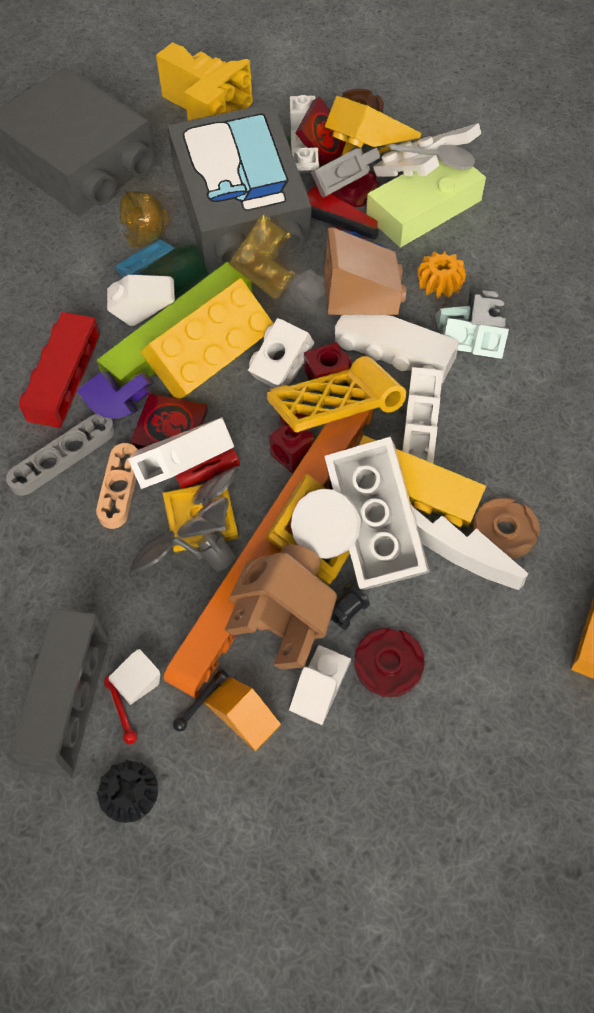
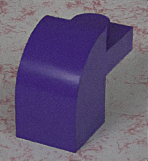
(109, 399)

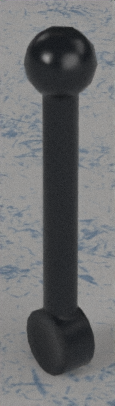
(181, 723)

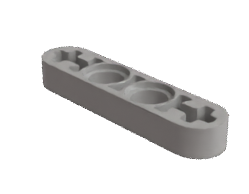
(58, 450)

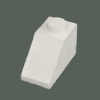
(139, 297)

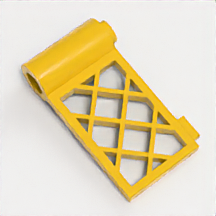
(366, 382)

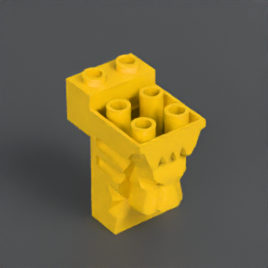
(203, 83)

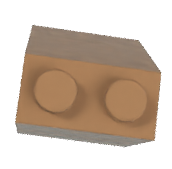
(361, 277)

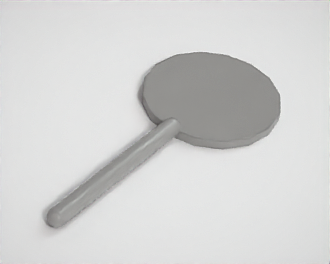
(448, 154)

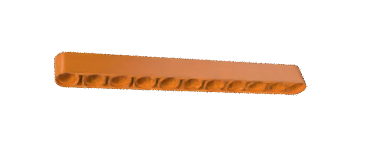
(207, 640)

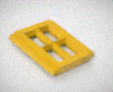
(280, 537)

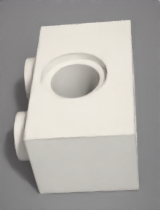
(277, 338)

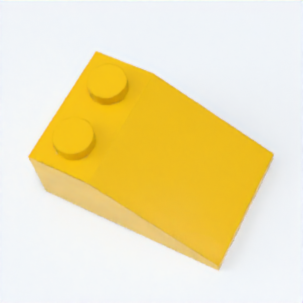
(366, 125)

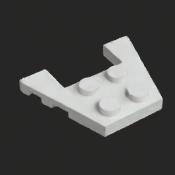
(409, 162)

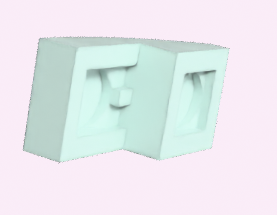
(477, 338)

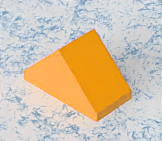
(243, 712)

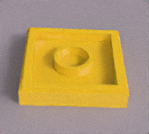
(181, 508)

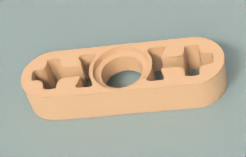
(122, 498)

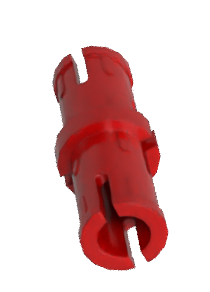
(208, 469)

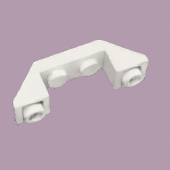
(305, 158)

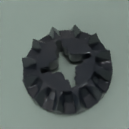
(144, 793)

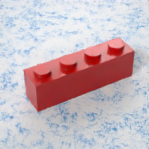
(60, 370)

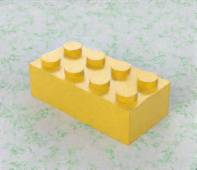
(207, 339)

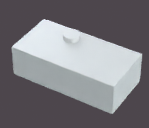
(388, 534)

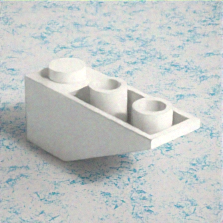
(180, 452)

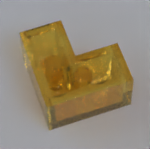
(257, 257)

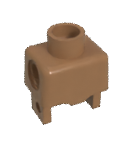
(285, 598)

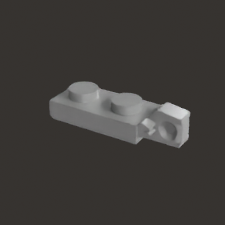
(343, 170)

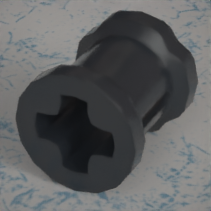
(349, 605)

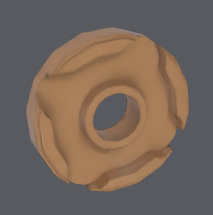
(520, 516)

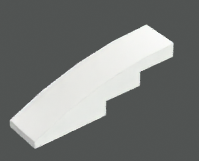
(422, 413)
(471, 552)

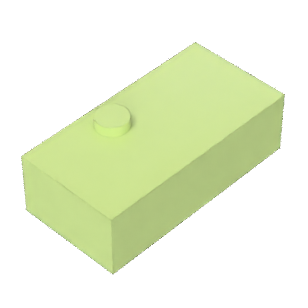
(420, 203)

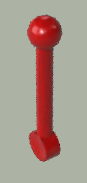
(129, 736)

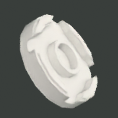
(326, 523)

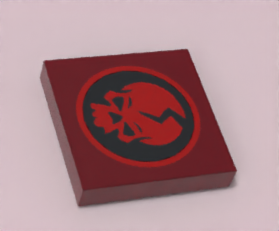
(315, 134)
(163, 421)

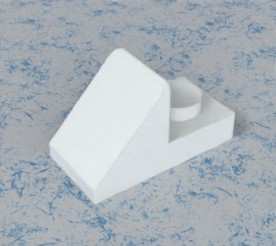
(319, 684)

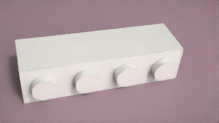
(396, 342)

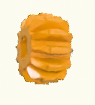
(441, 274)

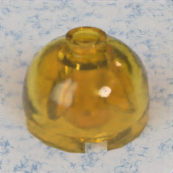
(142, 215)

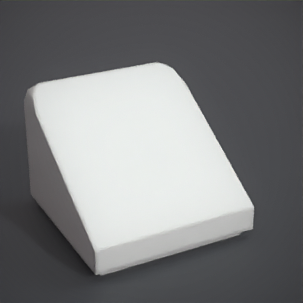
(135, 677)

